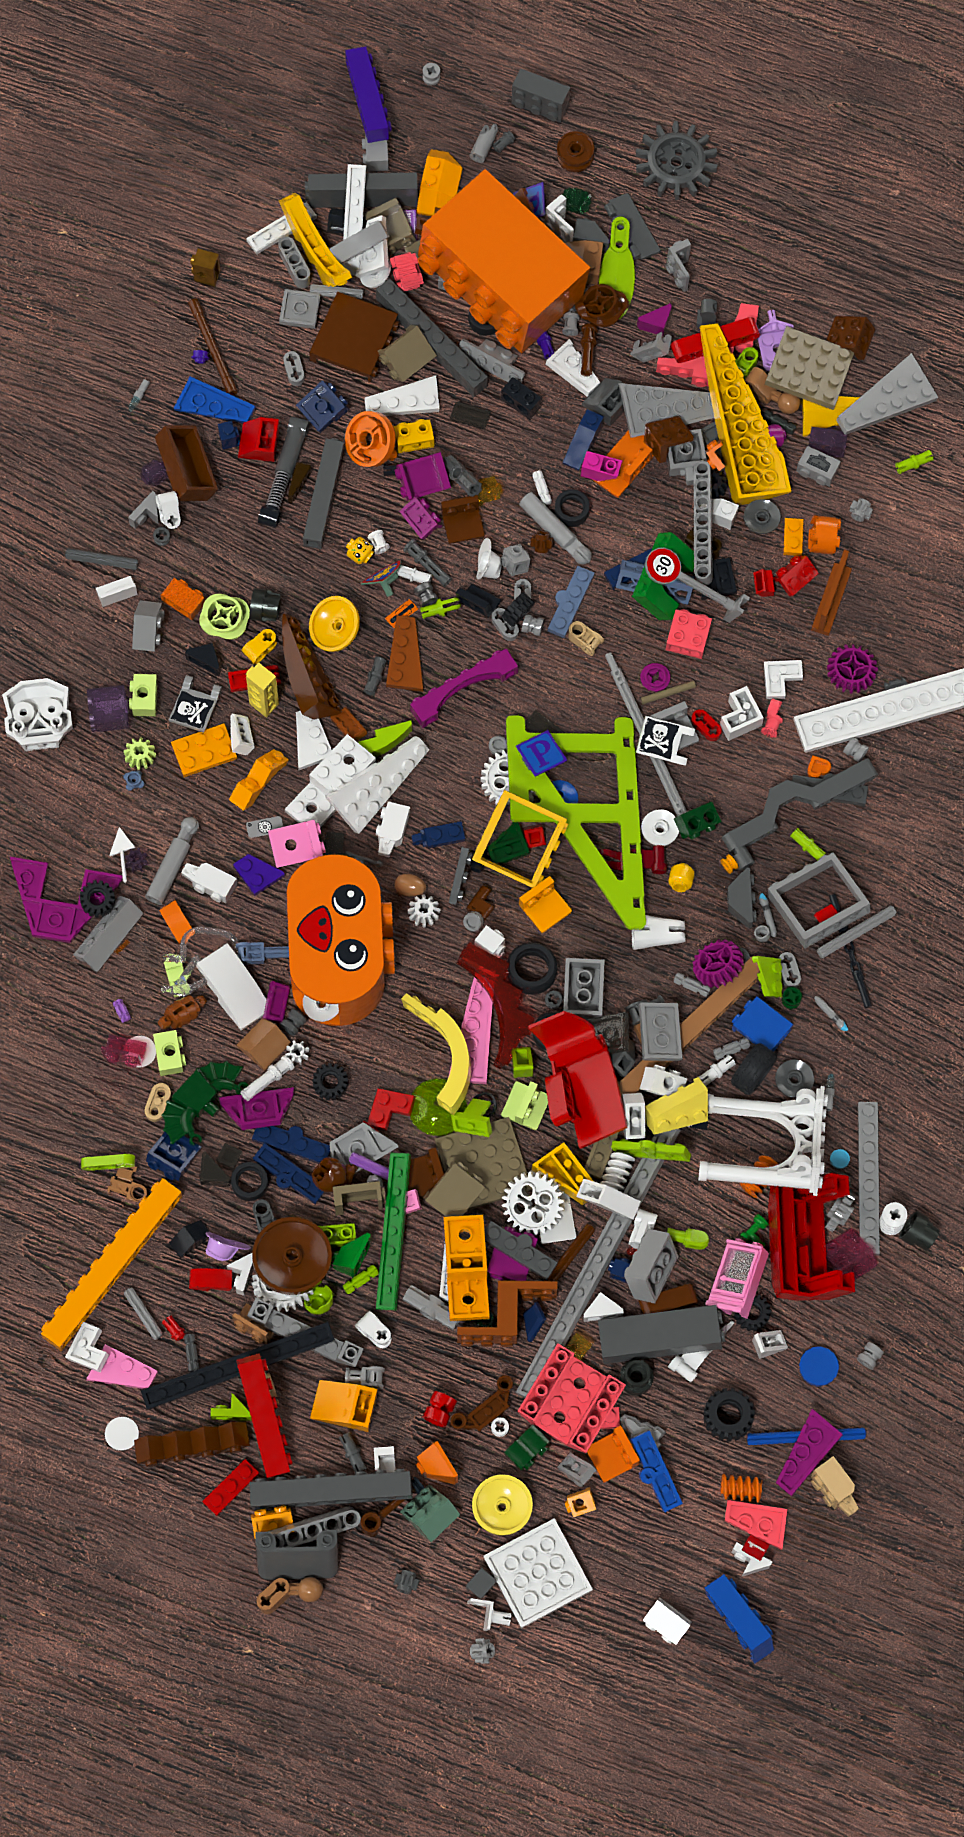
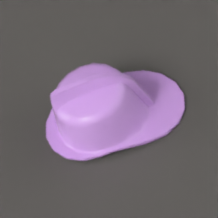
(223, 1248)

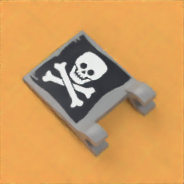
(193, 707)

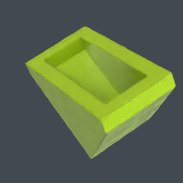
(522, 1062)

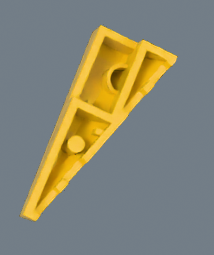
(823, 417)

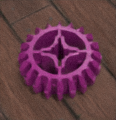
(867, 667)
(718, 963)

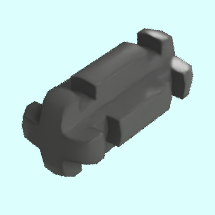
(895, 683)

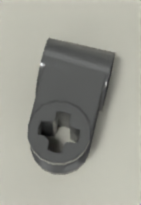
(262, 1220)

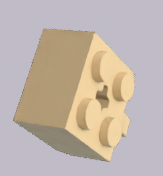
(835, 1486)

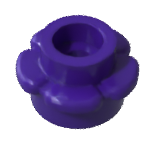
(200, 356)

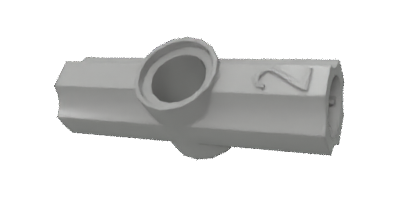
(429, 1306)

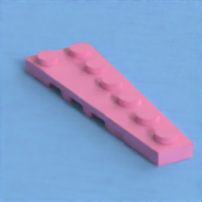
(476, 1031)

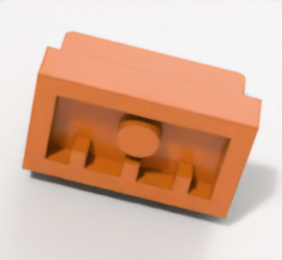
(613, 1455)

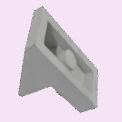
(146, 508)
(576, 1469)

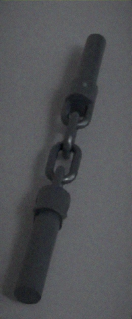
(858, 974)

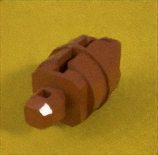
(182, 1012)

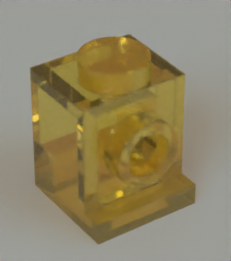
(490, 490)

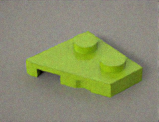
(769, 975)

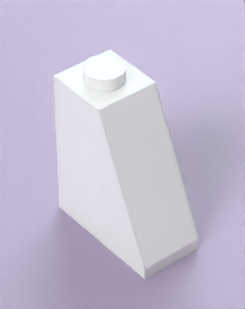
(608, 1198)

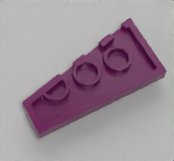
(808, 1451)

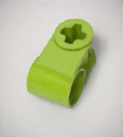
(747, 365)

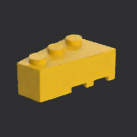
(565, 1169)

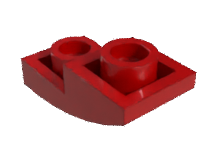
(209, 1278)

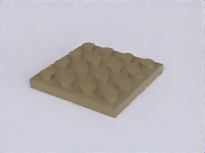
(809, 368)
(491, 1158)

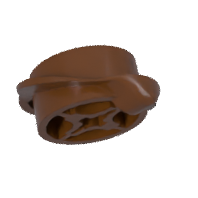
(602, 305)

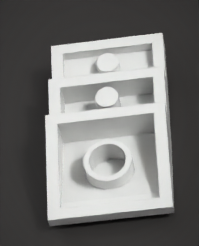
(233, 986)

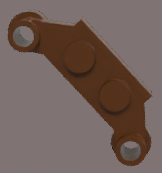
(487, 1411)

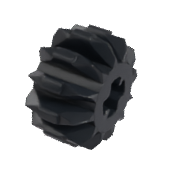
(719, 485)

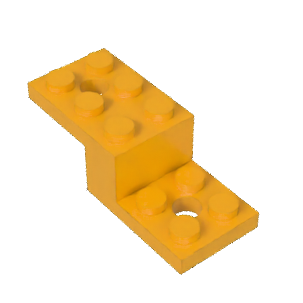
(466, 1268)

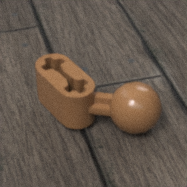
(786, 402)
(308, 1590)

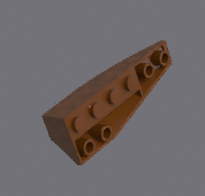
(306, 675)

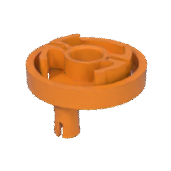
(382, 441)

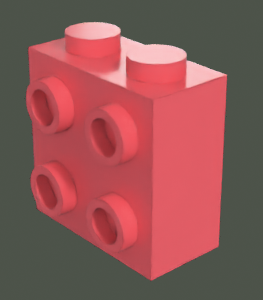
(688, 633)

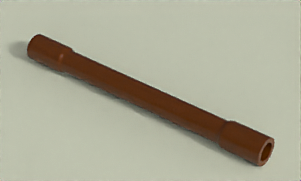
(198, 314)

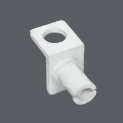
(491, 1616)

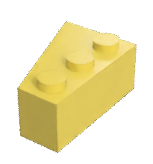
(679, 1109)

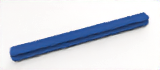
(792, 1436)

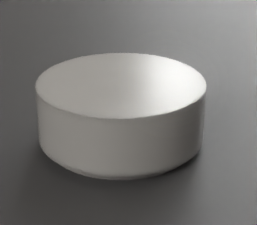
(497, 744)
(473, 921)

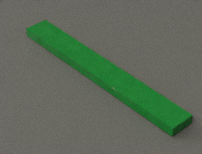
(393, 1231)

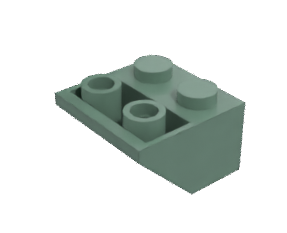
(430, 1513)

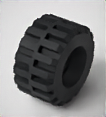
(733, 1398)

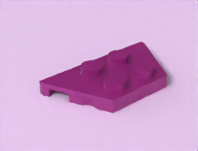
(262, 1110)

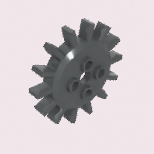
(664, 150)

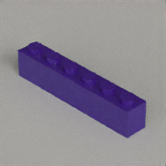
(367, 94)

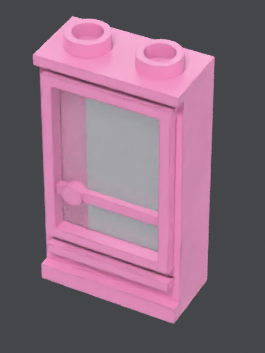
(738, 1277)

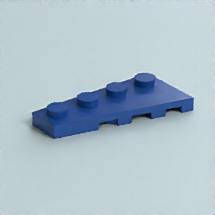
(211, 402)

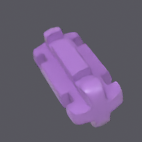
(121, 1010)

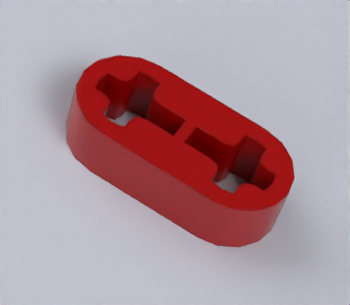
(709, 722)

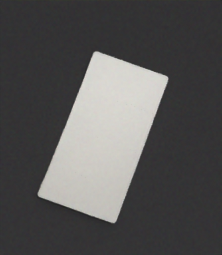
(565, 1228)

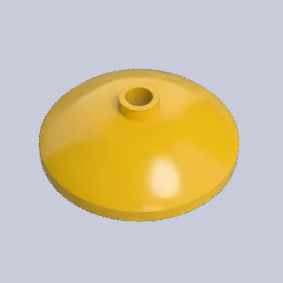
(327, 619)

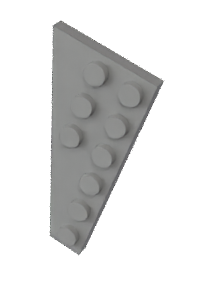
(893, 395)
(652, 404)

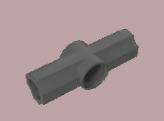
(462, 476)

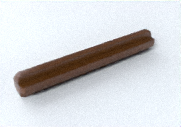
(571, 1252)

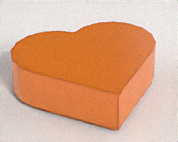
(818, 767)

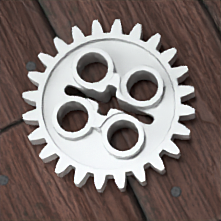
(489, 779)
(540, 1186)
(277, 1299)

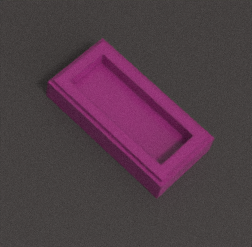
(276, 1002)

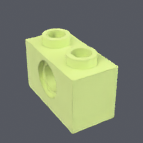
(143, 684)
(169, 1064)

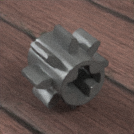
(406, 1582)

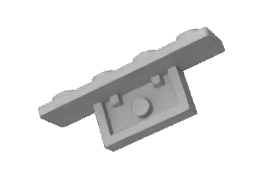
(493, 359)

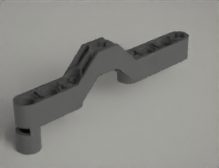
(786, 792)

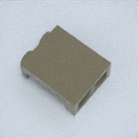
(397, 225)
(407, 354)
(455, 1191)
(357, 1193)

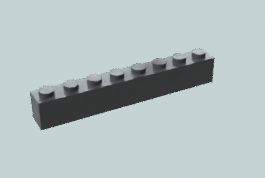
(447, 353)
(331, 1490)

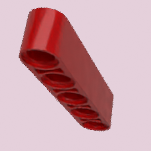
(734, 333)

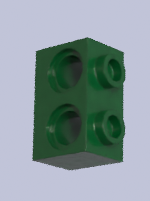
(696, 818)

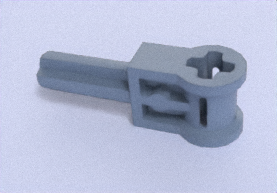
(256, 952)

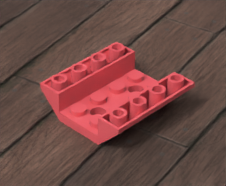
(582, 1408)

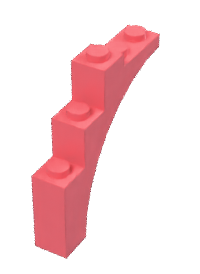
(696, 367)

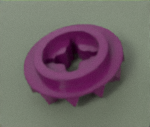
(652, 670)

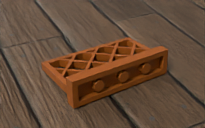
(832, 596)

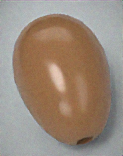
(409, 885)

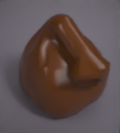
(332, 1173)

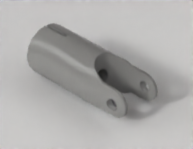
(483, 143)

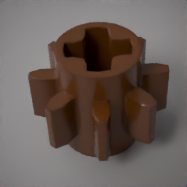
(541, 542)

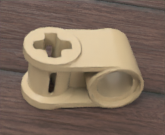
(587, 640)

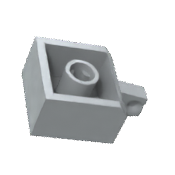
(683, 463)

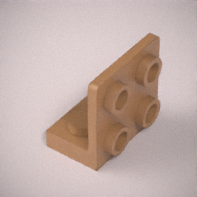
(245, 1324)

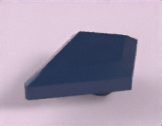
(533, 1320)

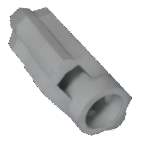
(633, 1427)

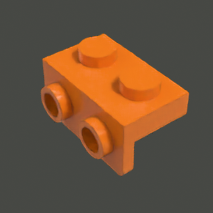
(714, 460)

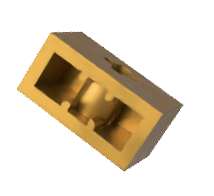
(205, 267)

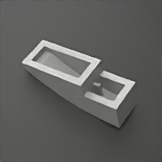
(359, 242)

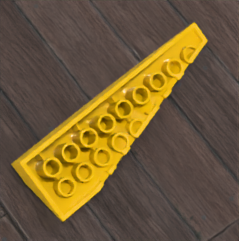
(749, 453)

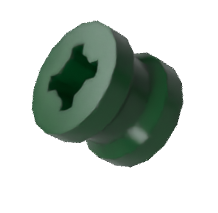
(793, 994)

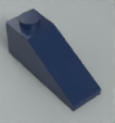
(583, 439)

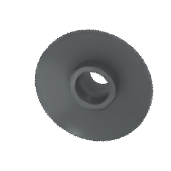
(764, 509)
(794, 1069)

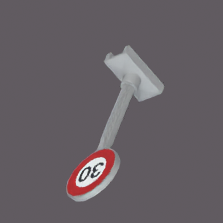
(665, 567)

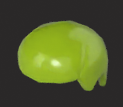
(320, 1301)

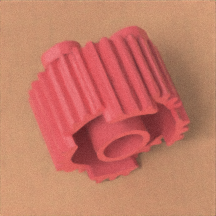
(406, 271)

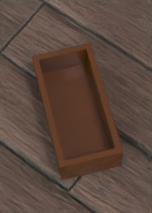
(186, 462)

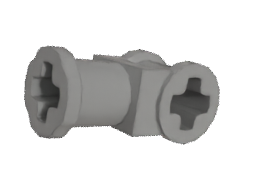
(366, 1377)

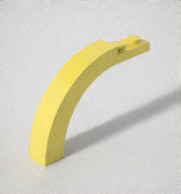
(459, 1079)

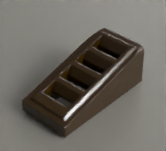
(299, 478)

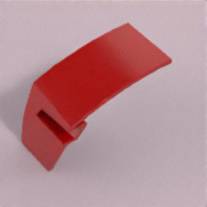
(582, 1078)

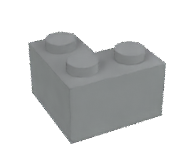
(147, 620)

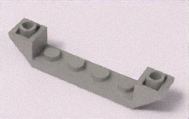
(285, 1326)

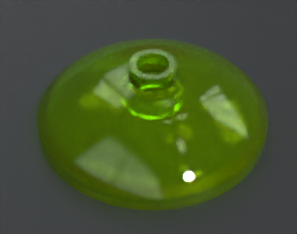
(428, 1117)

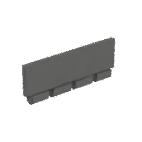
(639, 235)

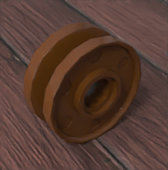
(575, 142)

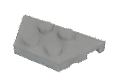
(363, 1141)

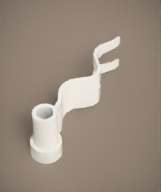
(689, 1363)

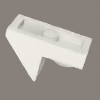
(243, 1267)
(754, 1565)

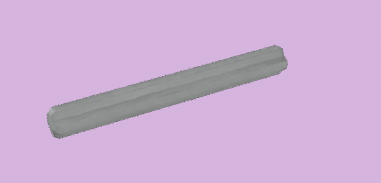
(856, 931)

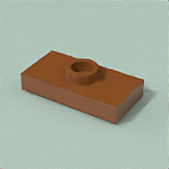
(349, 724)

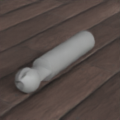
(557, 529)
(172, 862)

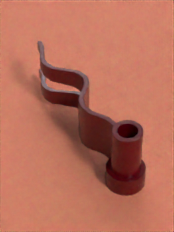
(651, 859)

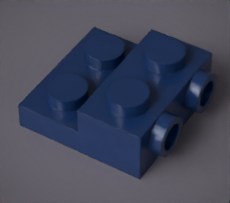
(323, 405)
(172, 1159)

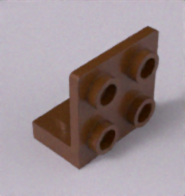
(852, 334)
(664, 434)
(462, 519)
(425, 1172)

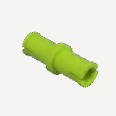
(914, 461)
(807, 844)

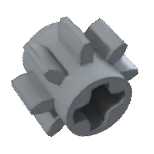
(861, 510)
(482, 1650)

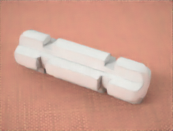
(542, 487)

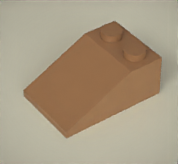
(591, 254)

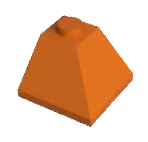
(436, 1465)

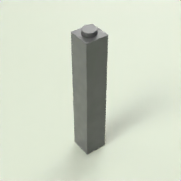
(323, 493)

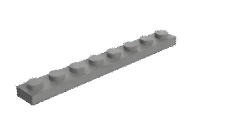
(868, 1174)

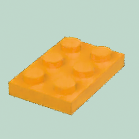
(203, 750)

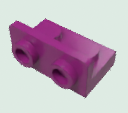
(421, 517)

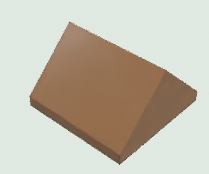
(264, 1043)

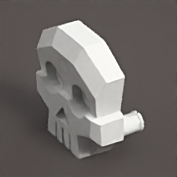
(37, 699)

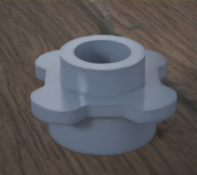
(133, 775)

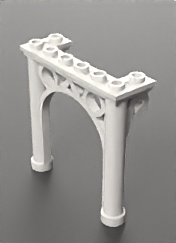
(798, 1169)

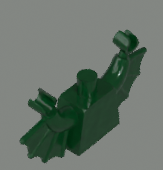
(198, 1096)

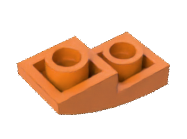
(175, 920)

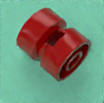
(439, 1410)

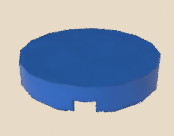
(818, 1366)

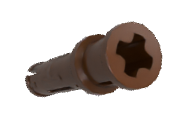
(588, 342)

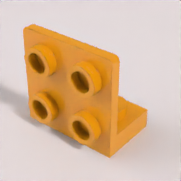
(544, 905)

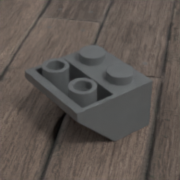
(606, 400)

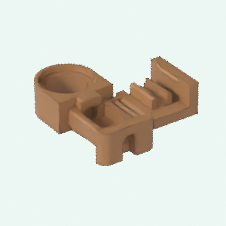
(123, 1182)

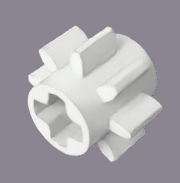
(296, 1046)

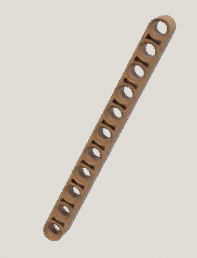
(698, 1021)

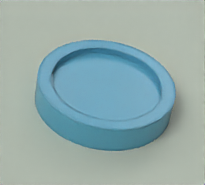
(839, 1159)

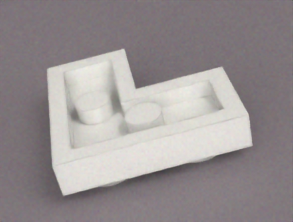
(779, 671)
(83, 1350)

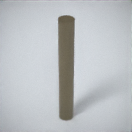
(668, 692)

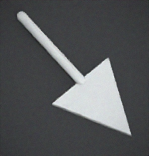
(121, 845)

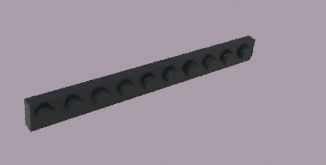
(228, 1369)

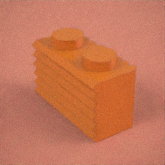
(183, 598)

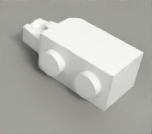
(393, 827)
(211, 881)

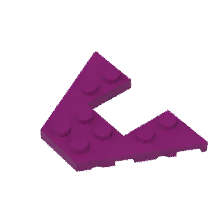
(51, 918)

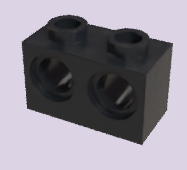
(521, 398)

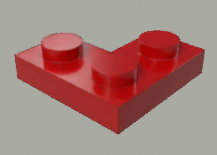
(385, 1104)

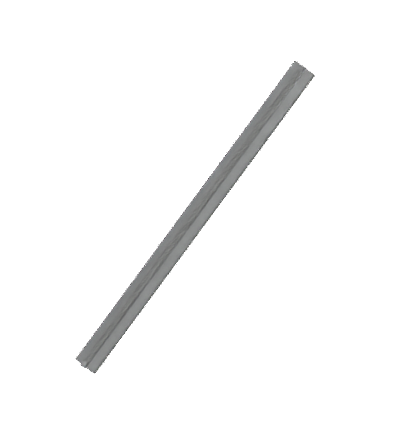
(595, 1266)

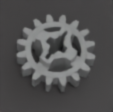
(840, 1212)

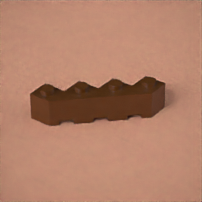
(189, 1444)

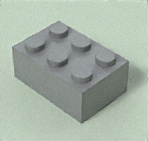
(584, 987)
(651, 1265)

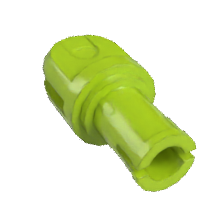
(437, 608)
(690, 1238)

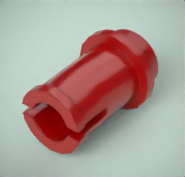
(174, 1329)

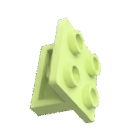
(526, 1105)

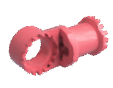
(773, 719)

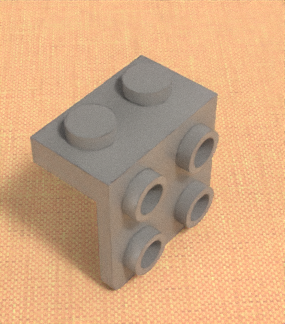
(677, 256)

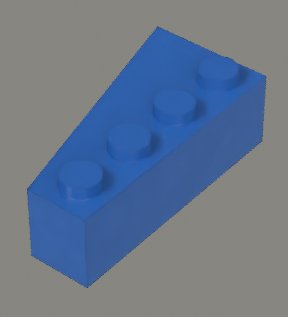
(740, 1617)

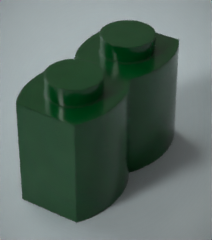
(527, 1448)

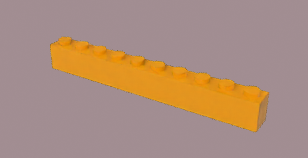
(111, 1264)

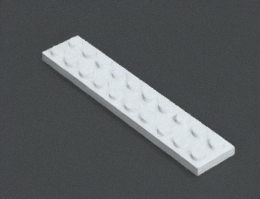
(881, 711)

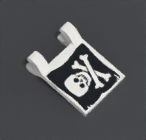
(662, 739)

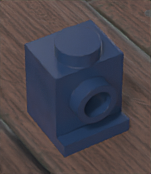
(228, 435)
(617, 1269)

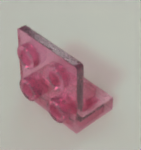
(124, 1050)
(850, 1254)

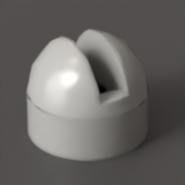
(764, 931)

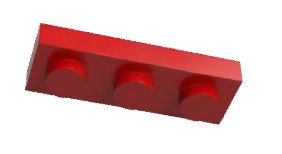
(230, 1487)

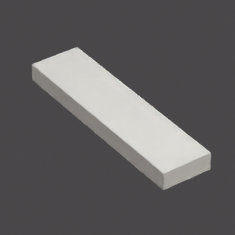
(273, 232)

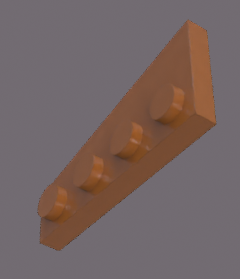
(404, 662)

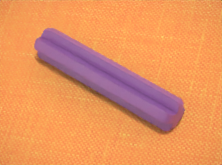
(369, 1165)

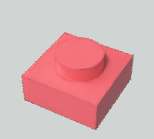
(612, 1420)

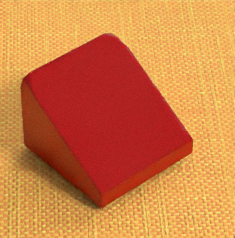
(534, 836)
(826, 913)

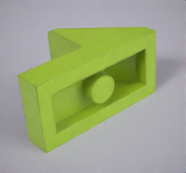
(237, 1412)

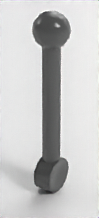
(378, 863)

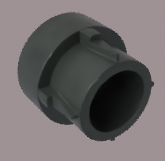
(264, 605)
(919, 1231)
(641, 1368)

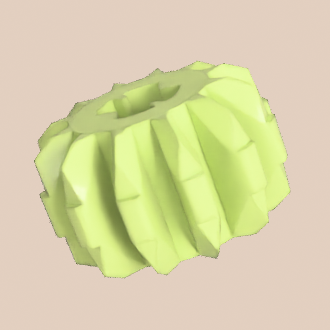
(139, 747)

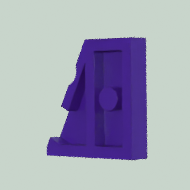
(257, 873)

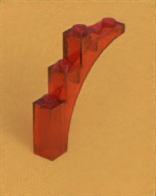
(506, 998)

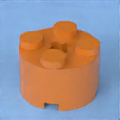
(823, 534)

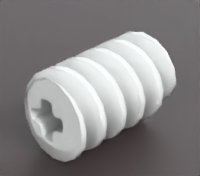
(616, 1170)
(893, 1211)

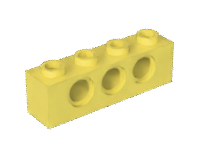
(262, 689)

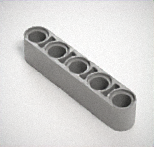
(320, 1522)

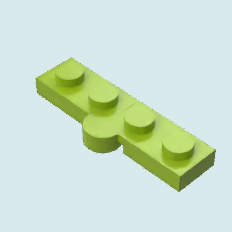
(652, 1150)

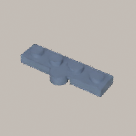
(570, 601)

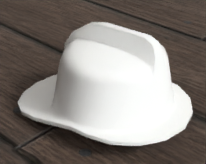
(488, 562)

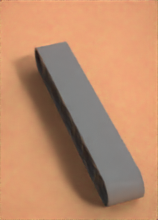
(703, 514)

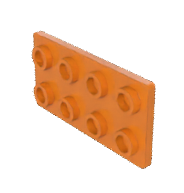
(634, 458)

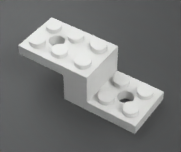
(326, 779)

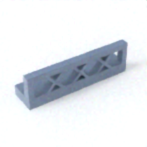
(634, 571)

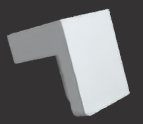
(384, 1459)

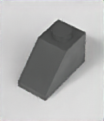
(589, 230)

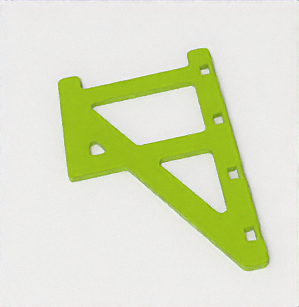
(625, 813)

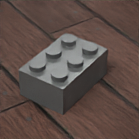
(540, 95)

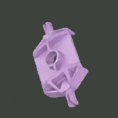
(770, 338)

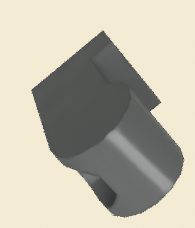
(707, 314)

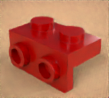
(796, 574)

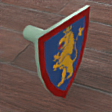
(385, 577)

